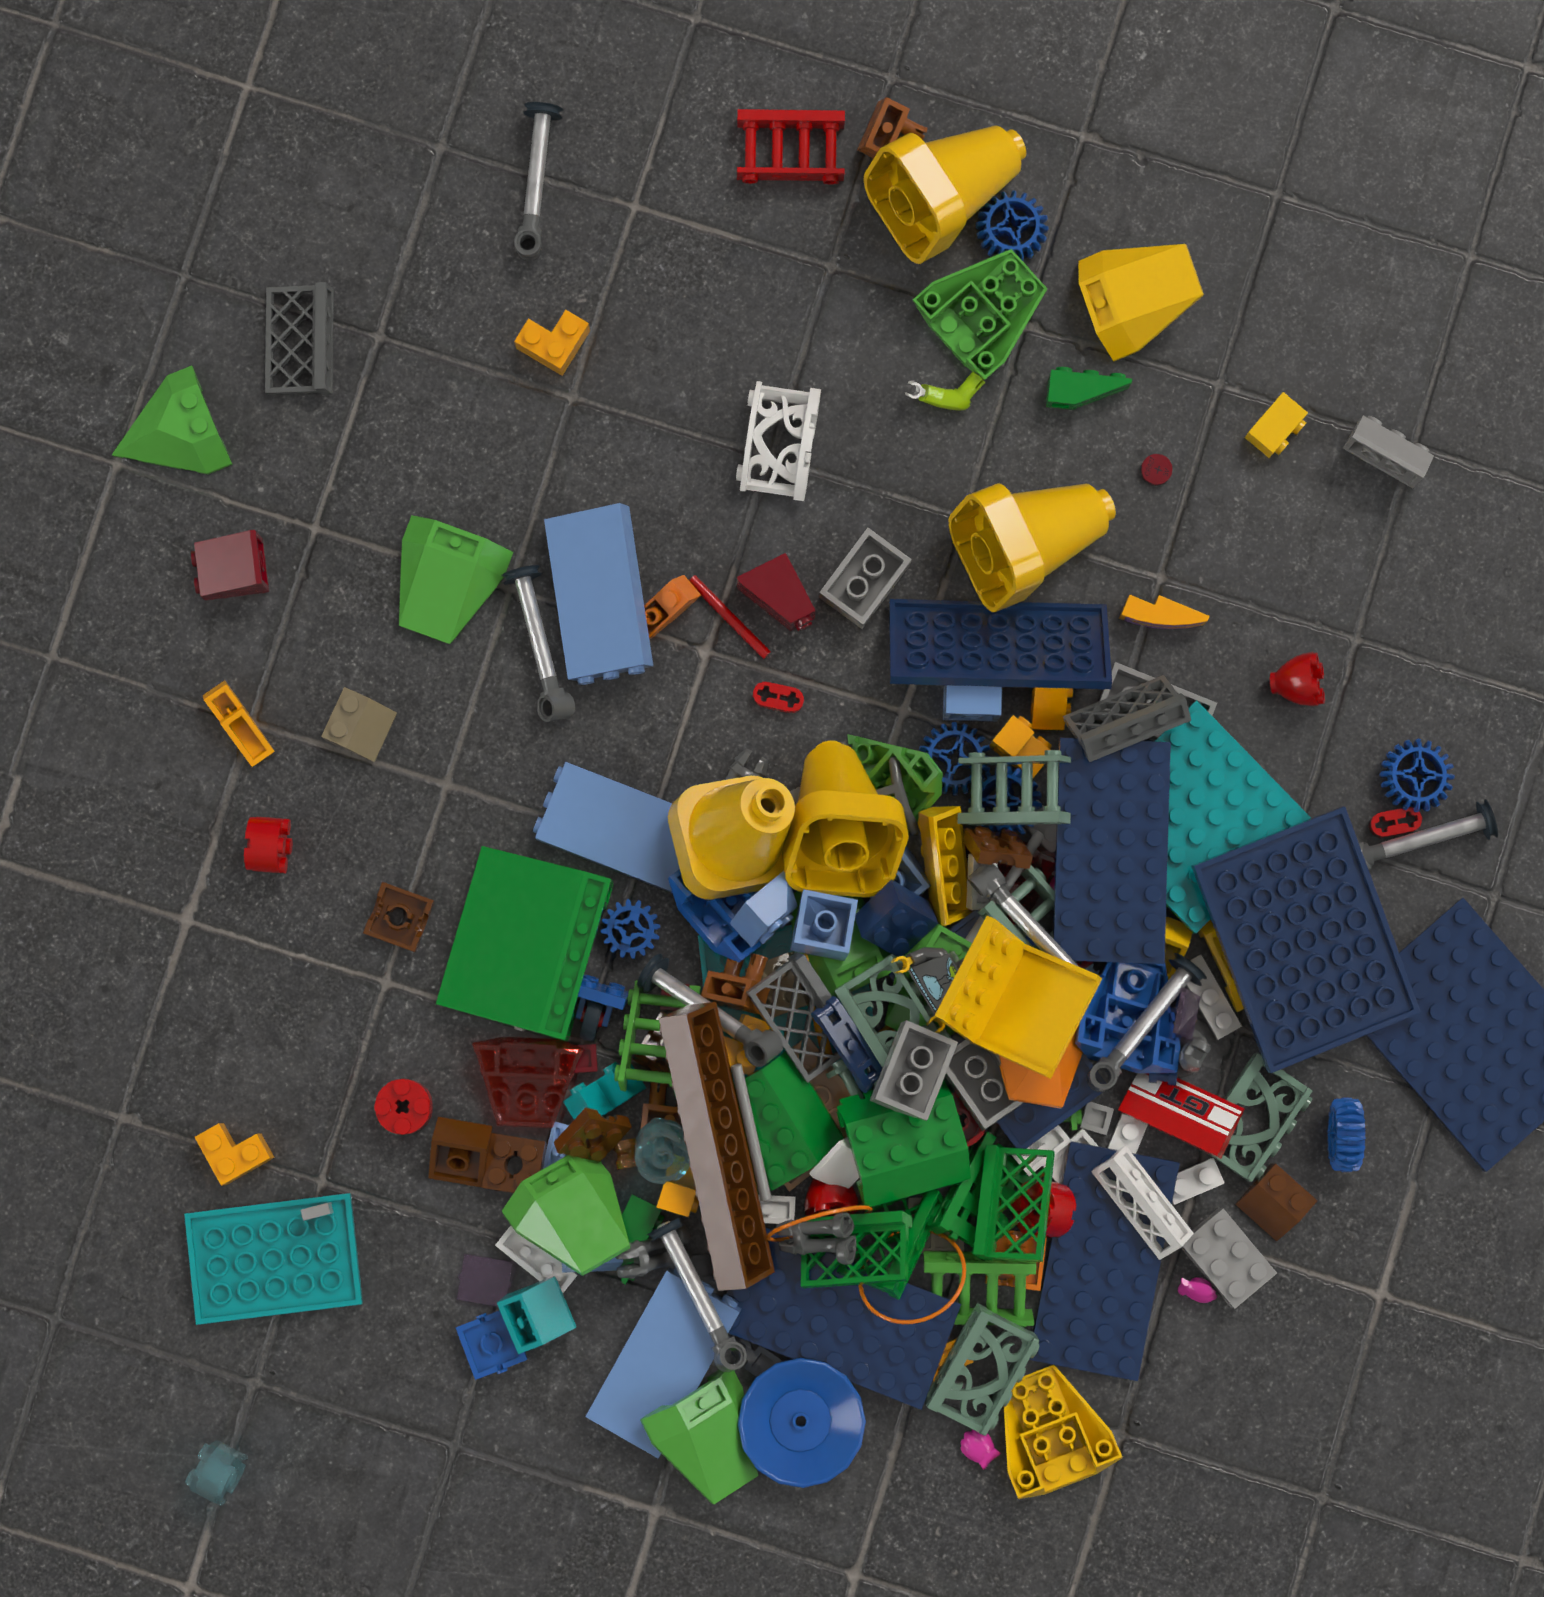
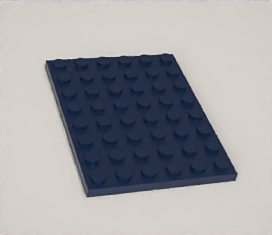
(1306, 939)
(1477, 1038)

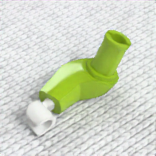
(948, 398)

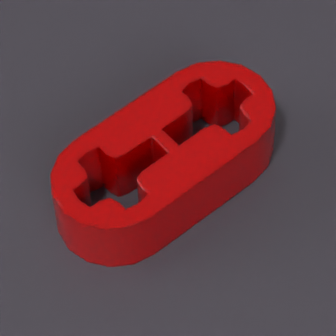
(779, 690)
(1395, 829)

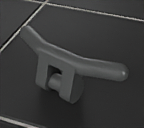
(898, 790)

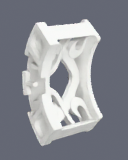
(806, 410)

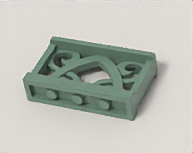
(857, 1005)
(1252, 1079)
(972, 1333)

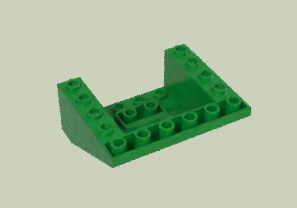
(524, 942)

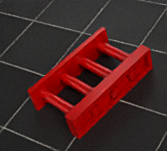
(804, 122)

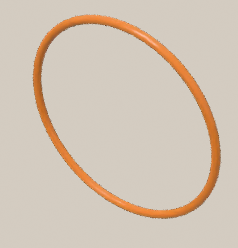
(769, 1238)
(934, 1314)

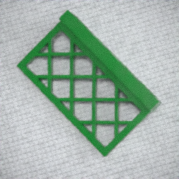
(991, 1207)
(864, 1224)
(918, 1237)

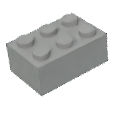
(865, 578)
(979, 1084)
(1227, 1258)

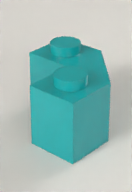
(602, 1094)

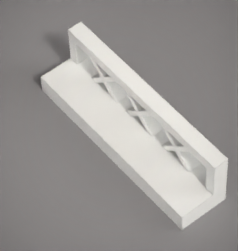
(1147, 1201)

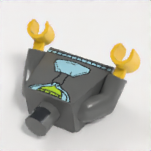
(933, 974)

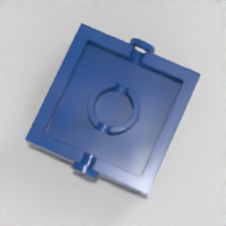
(488, 1345)

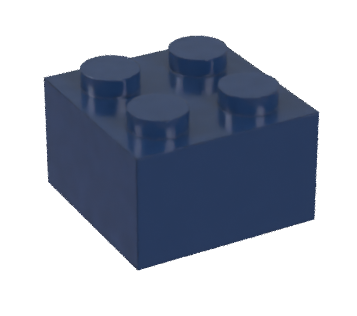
(895, 919)

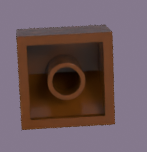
(459, 1151)
(1276, 1202)

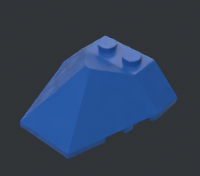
(713, 919)
(1116, 1006)

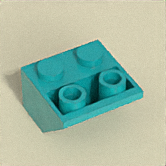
(536, 1314)

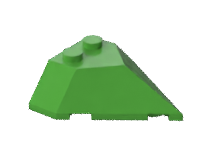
(176, 429)
(919, 772)

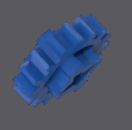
(626, 941)

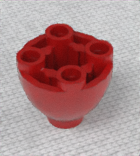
(1299, 680)
(826, 1197)

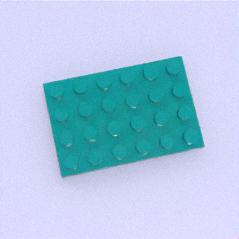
(271, 1260)

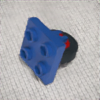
(599, 995)

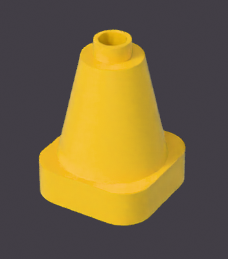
(937, 185)
(1024, 536)
(841, 829)
(731, 835)

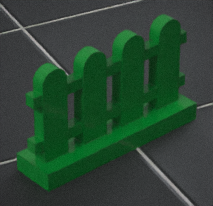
(960, 1197)

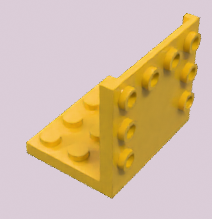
(1017, 999)

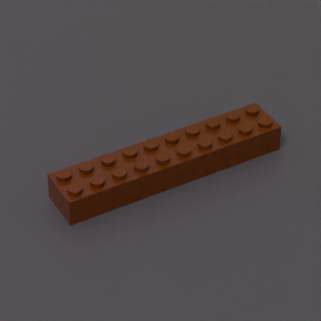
(716, 1146)

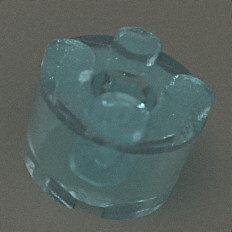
(661, 1151)
(217, 1471)

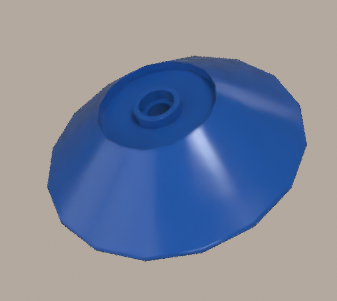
(807, 1452)

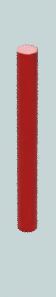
(729, 617)

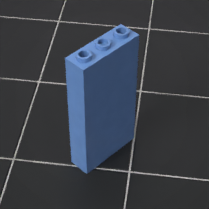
(598, 593)
(609, 825)
(660, 1360)

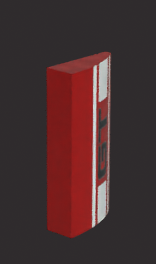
(1183, 1112)

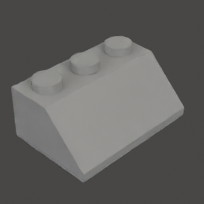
(1389, 451)
(914, 1070)

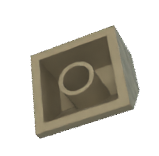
(359, 724)

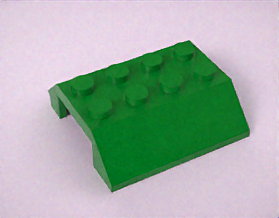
(789, 1121)
(903, 1153)

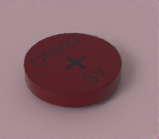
(1156, 469)

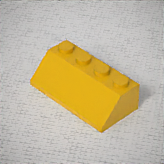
(944, 862)

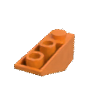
(669, 604)

